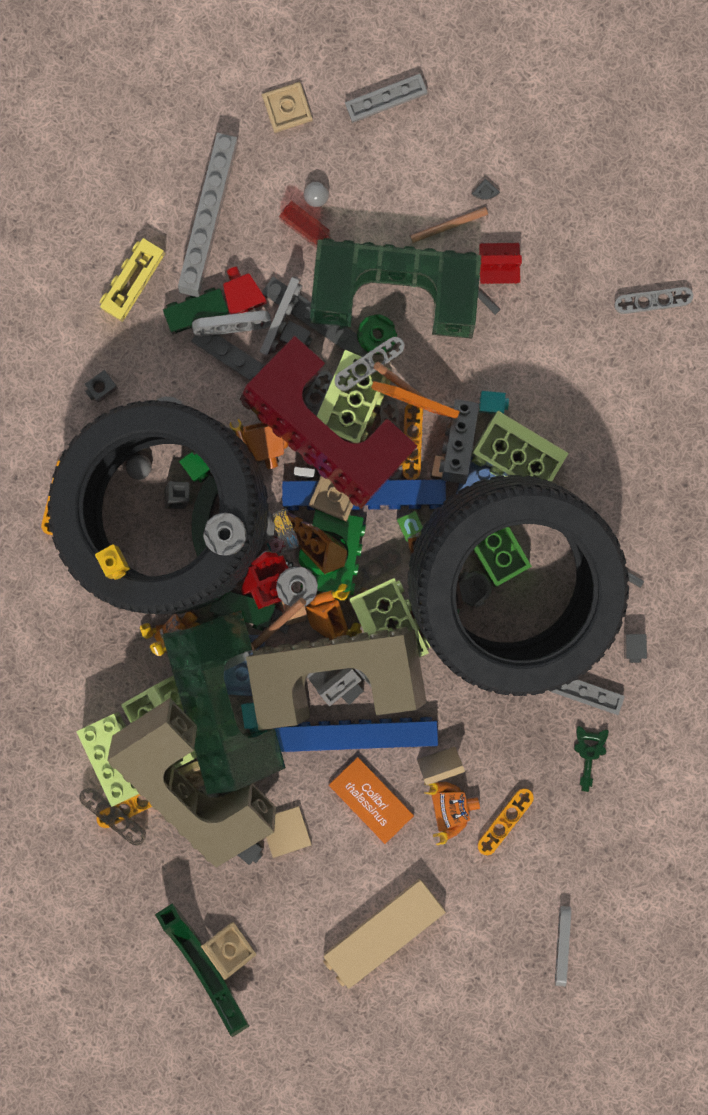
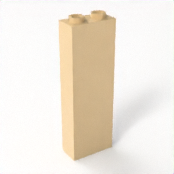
(383, 934)

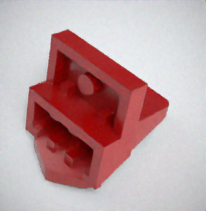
(263, 578)

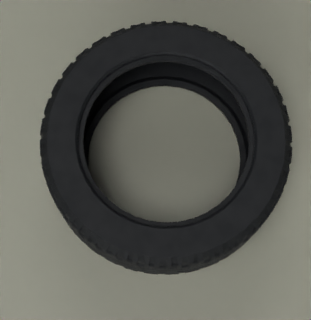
(80, 491)
(566, 646)

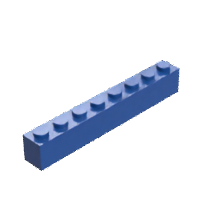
(392, 494)
(359, 735)

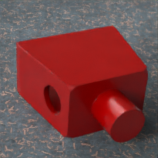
(242, 292)

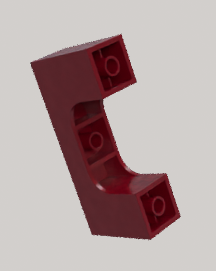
(353, 468)

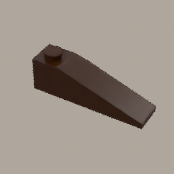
(318, 545)

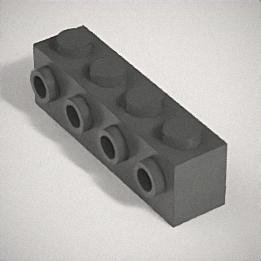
(460, 442)

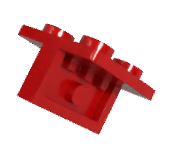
(500, 263)

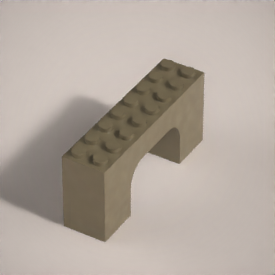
(384, 657)
(212, 825)

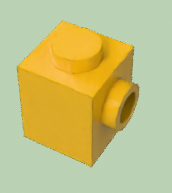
(112, 562)

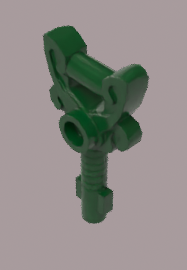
(589, 753)

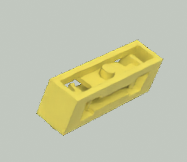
(129, 267)

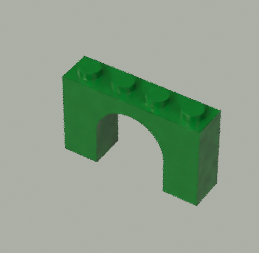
(349, 535)

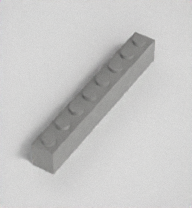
(207, 215)

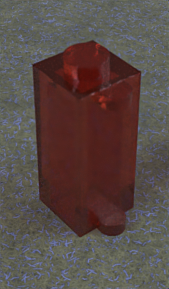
(303, 224)

